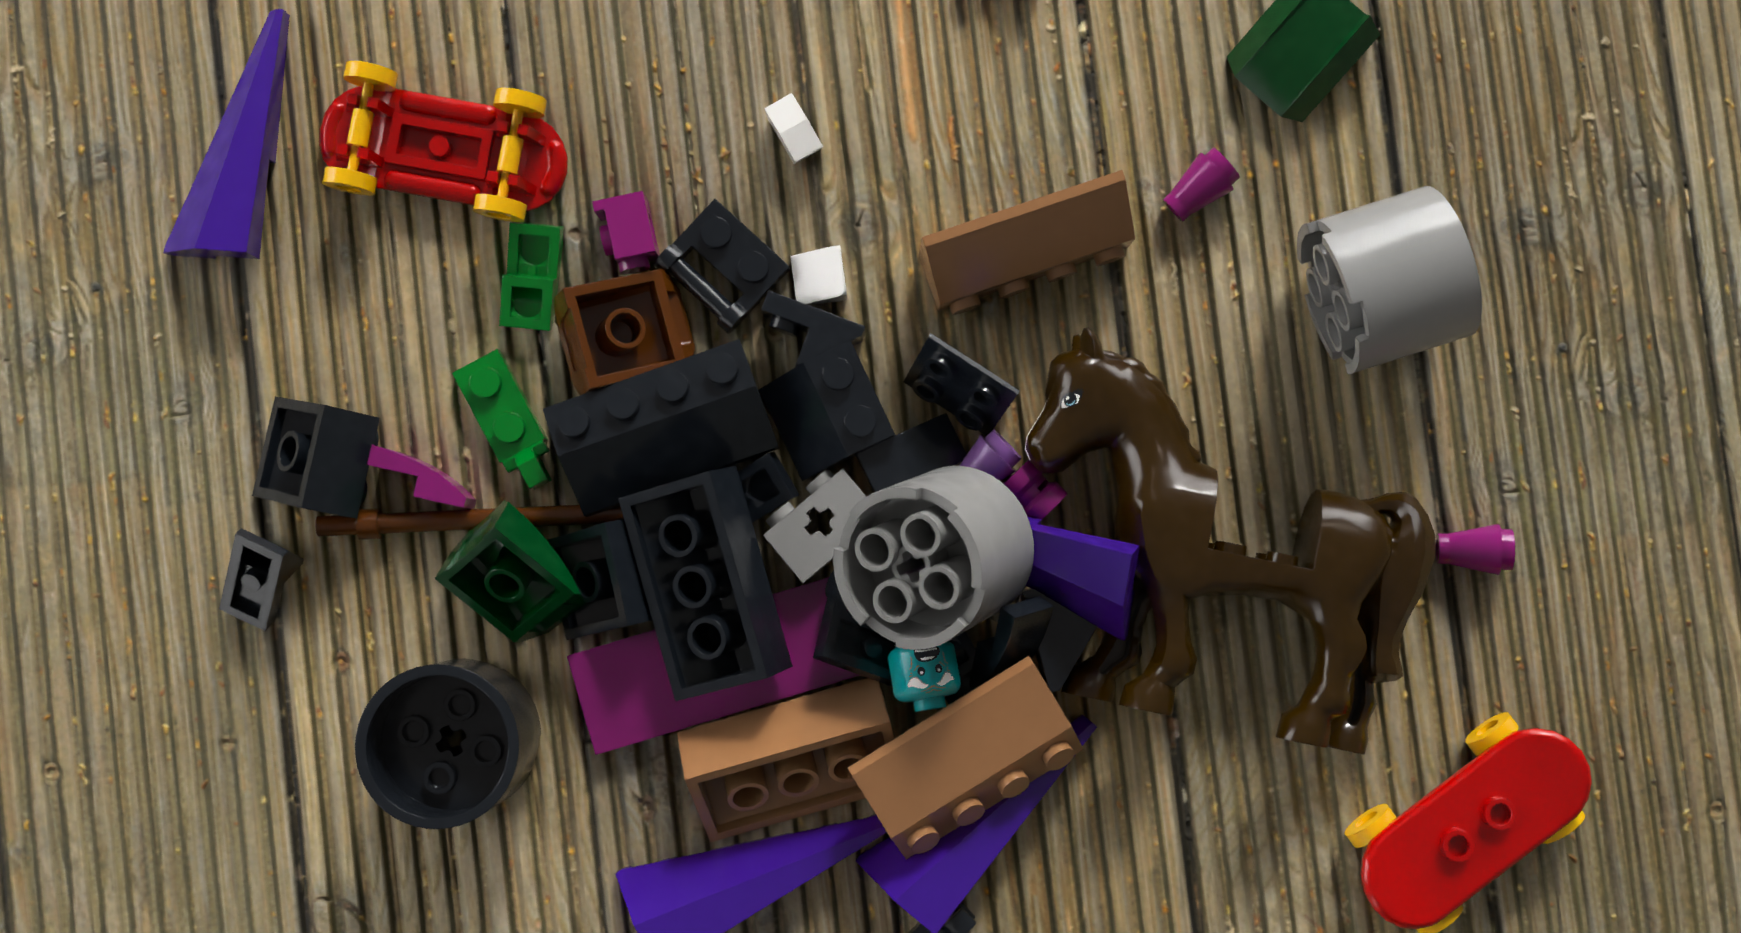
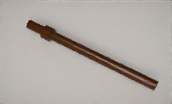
(374, 523)

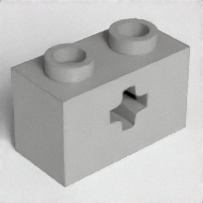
(788, 525)

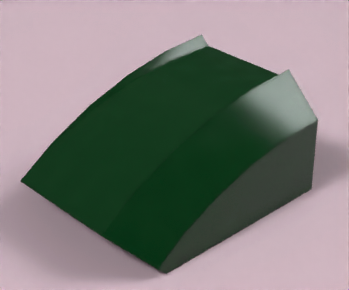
(1301, 52)
(511, 576)

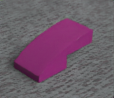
(431, 482)

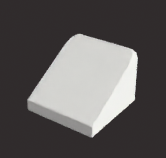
(819, 276)

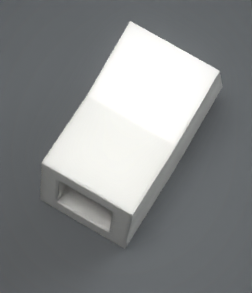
(793, 128)

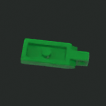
(505, 416)

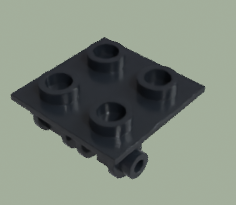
(960, 386)

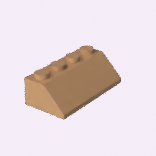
(1028, 243)
(783, 758)
(966, 758)

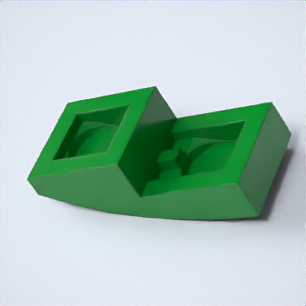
(531, 276)

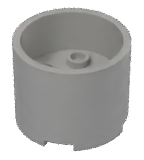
(1390, 278)
(972, 548)

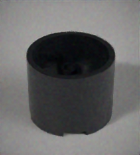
(406, 749)

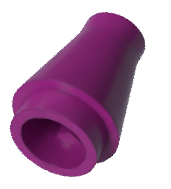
(1203, 183)
(1479, 549)

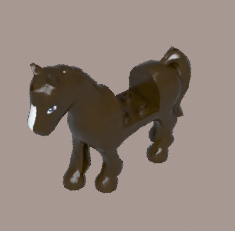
(1345, 571)

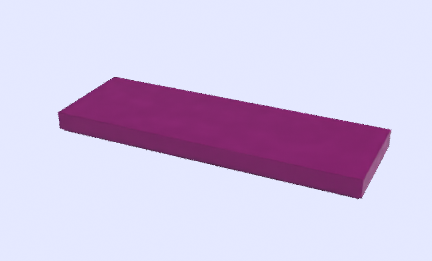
(630, 694)

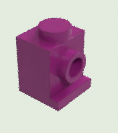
(628, 231)

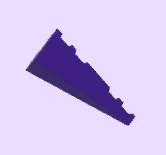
(229, 191)
(1085, 575)
(938, 880)
(735, 881)

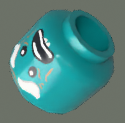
(924, 675)

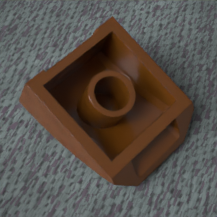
(621, 328)

